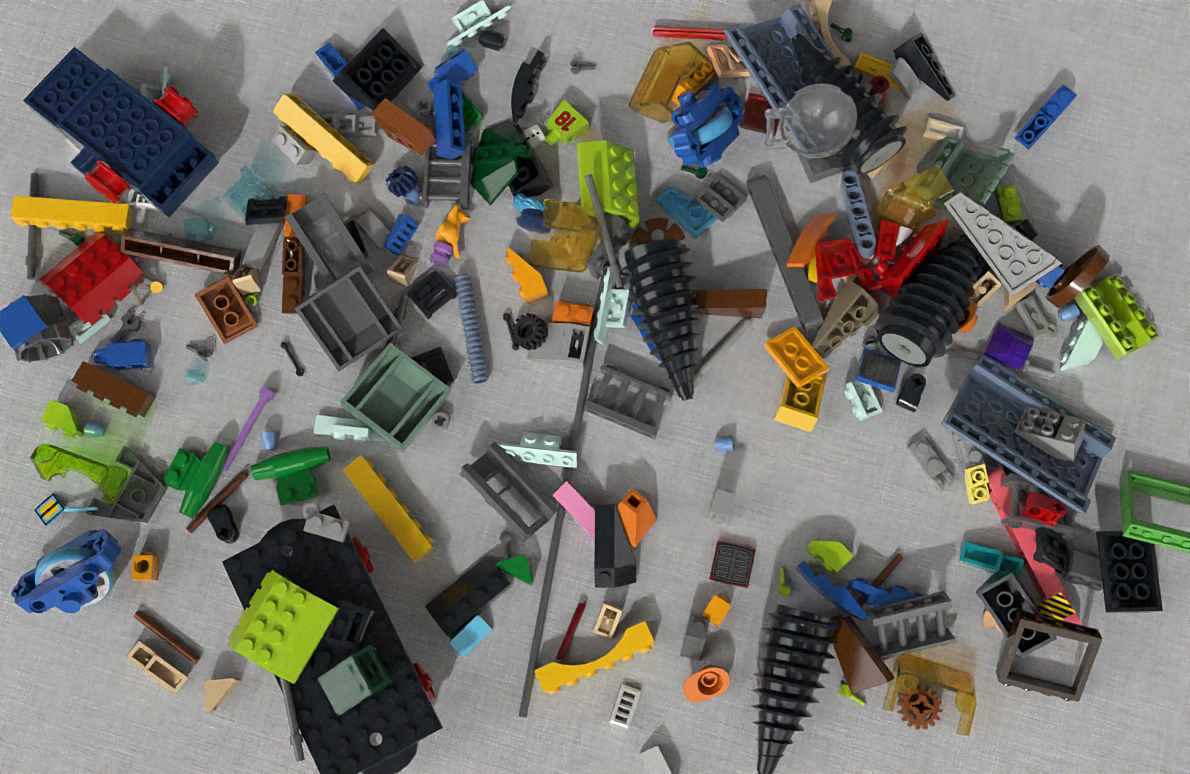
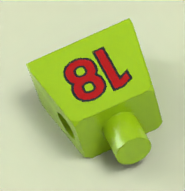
(565, 125)

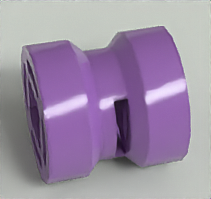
(441, 254)

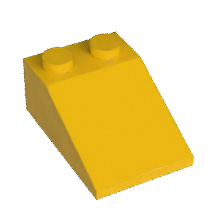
(801, 405)

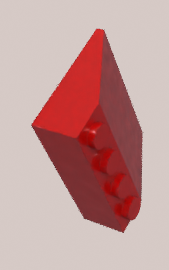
(924, 245)

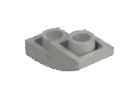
(905, 77)
(374, 228)

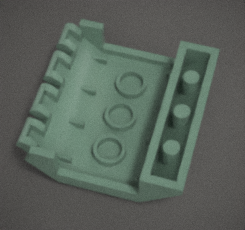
(969, 171)

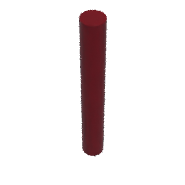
(570, 631)

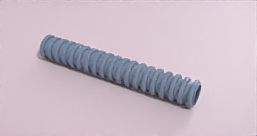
(471, 328)

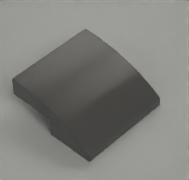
(720, 198)

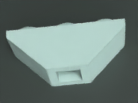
(1083, 346)

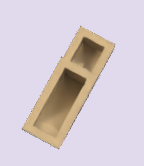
(157, 666)

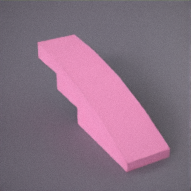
(577, 507)

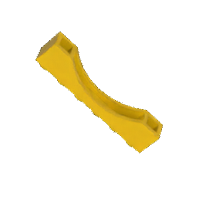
(555, 674)

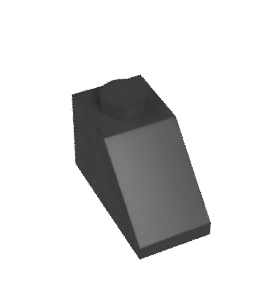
(694, 637)

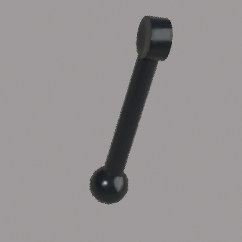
(506, 317)
(299, 372)

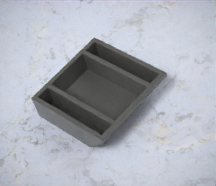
(348, 317)

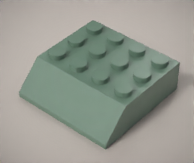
(395, 397)

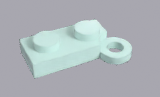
(84, 331)

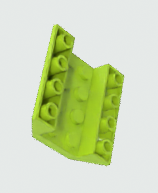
(1116, 316)

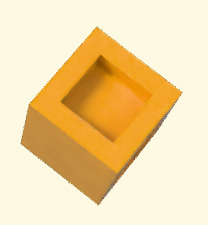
(151, 573)
(716, 609)

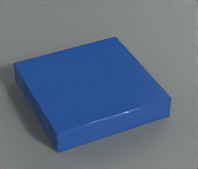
(20, 322)

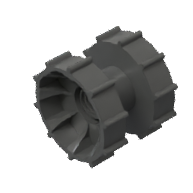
(50, 341)

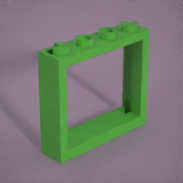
(1145, 530)

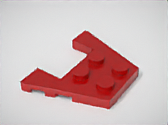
(839, 260)

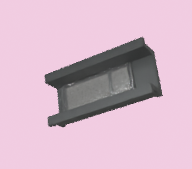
(327, 239)
(510, 491)

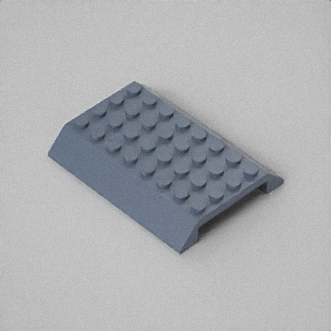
(770, 56)
(988, 414)

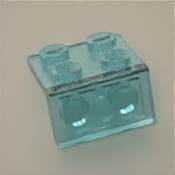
(245, 189)

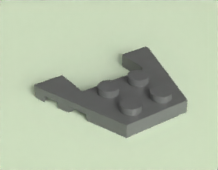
(138, 495)

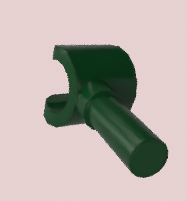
(847, 32)
(699, 173)
(77, 239)

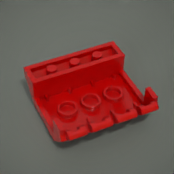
(92, 278)

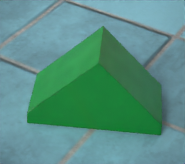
(518, 568)

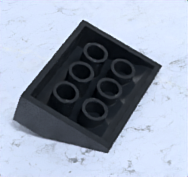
(378, 71)
(1128, 574)

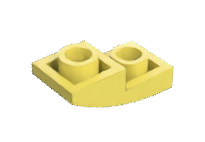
(976, 483)

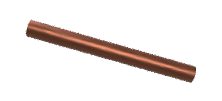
(217, 502)
(882, 576)
(166, 637)

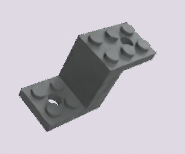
(619, 237)

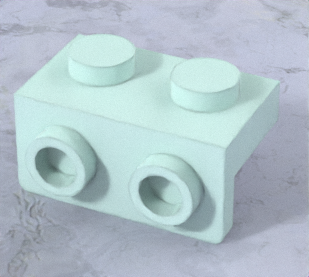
(863, 400)

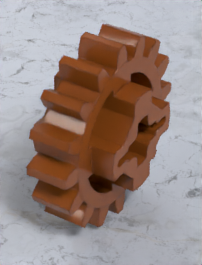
(918, 715)

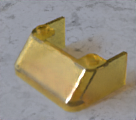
(661, 79)
(912, 199)
(565, 251)
(911, 669)

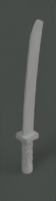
(1026, 367)

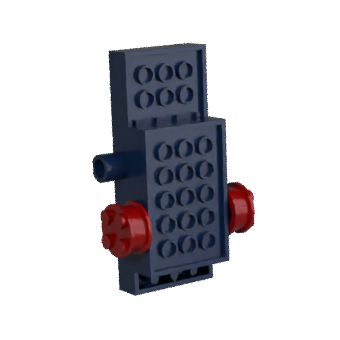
(123, 134)

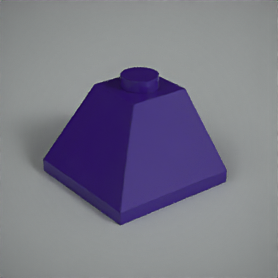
(1009, 346)

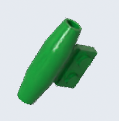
(293, 474)
(195, 476)

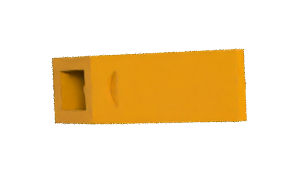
(696, 80)
(530, 281)

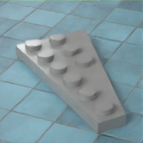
(1006, 250)

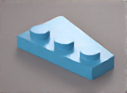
(688, 214)

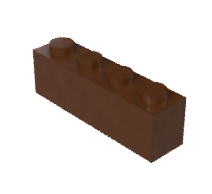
(113, 389)

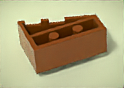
(403, 128)

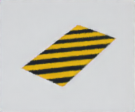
(1056, 607)

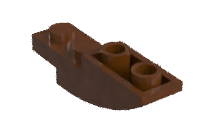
(293, 274)

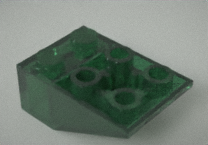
(355, 680)

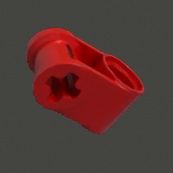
(1043, 508)

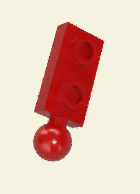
(885, 245)

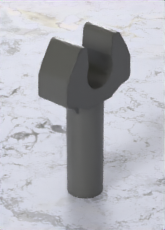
(127, 327)

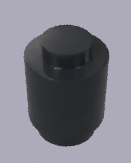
(492, 39)

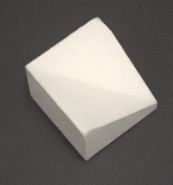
(903, 233)

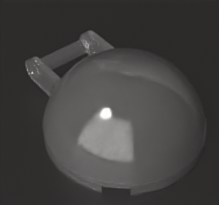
(814, 122)

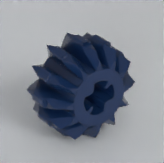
(401, 181)

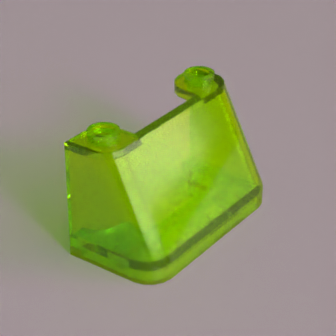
(58, 459)

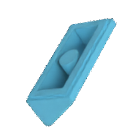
(470, 636)

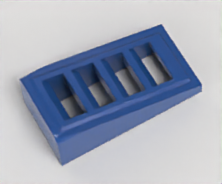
(409, 230)

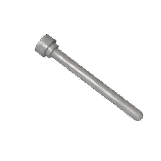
(719, 351)

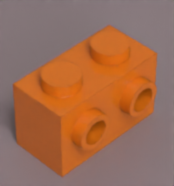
(571, 313)

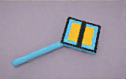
(52, 508)

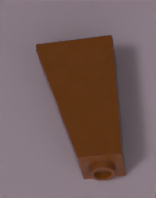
(733, 303)
(857, 657)

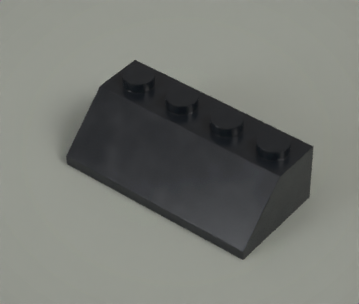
(1005, 595)
(467, 596)

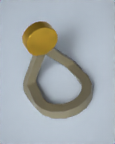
(155, 287)

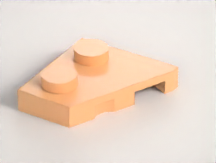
(725, 62)

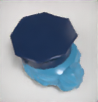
(531, 213)

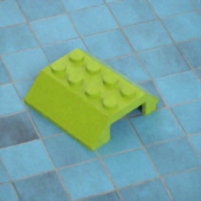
(613, 176)
(281, 627)

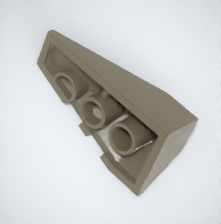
(848, 313)

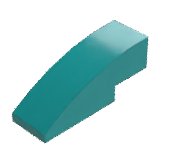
(989, 559)

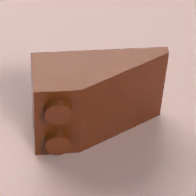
(226, 309)

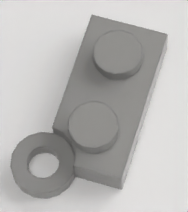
(1034, 318)
(325, 525)

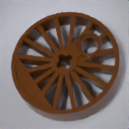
(1078, 276)

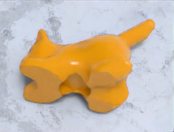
(449, 229)

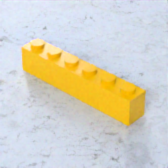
(323, 138)
(71, 214)
(388, 509)

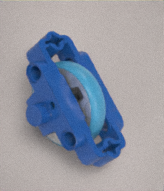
(705, 124)
(71, 575)

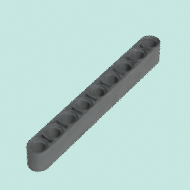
(782, 246)

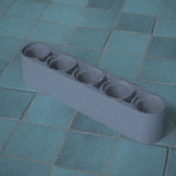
(858, 221)

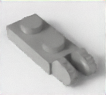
(930, 463)

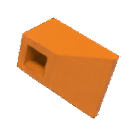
(635, 516)

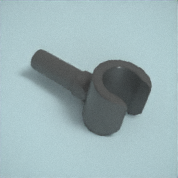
(580, 67)
(201, 352)
(506, 538)

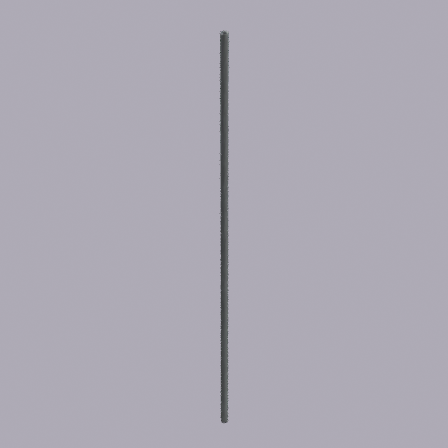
(560, 515)

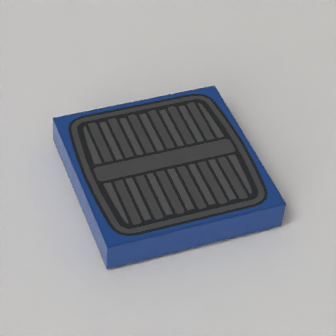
(878, 370)

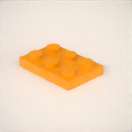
(796, 357)

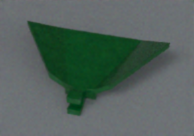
(496, 160)

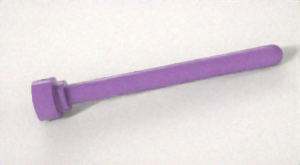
(265, 396)

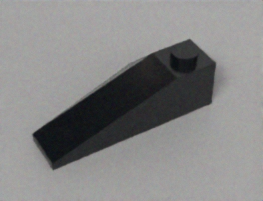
(918, 56)
(532, 175)
(612, 556)

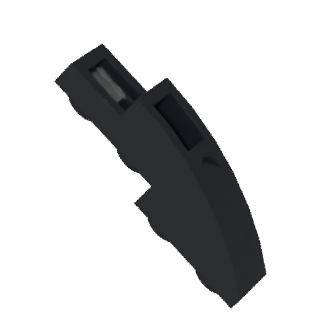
(523, 85)

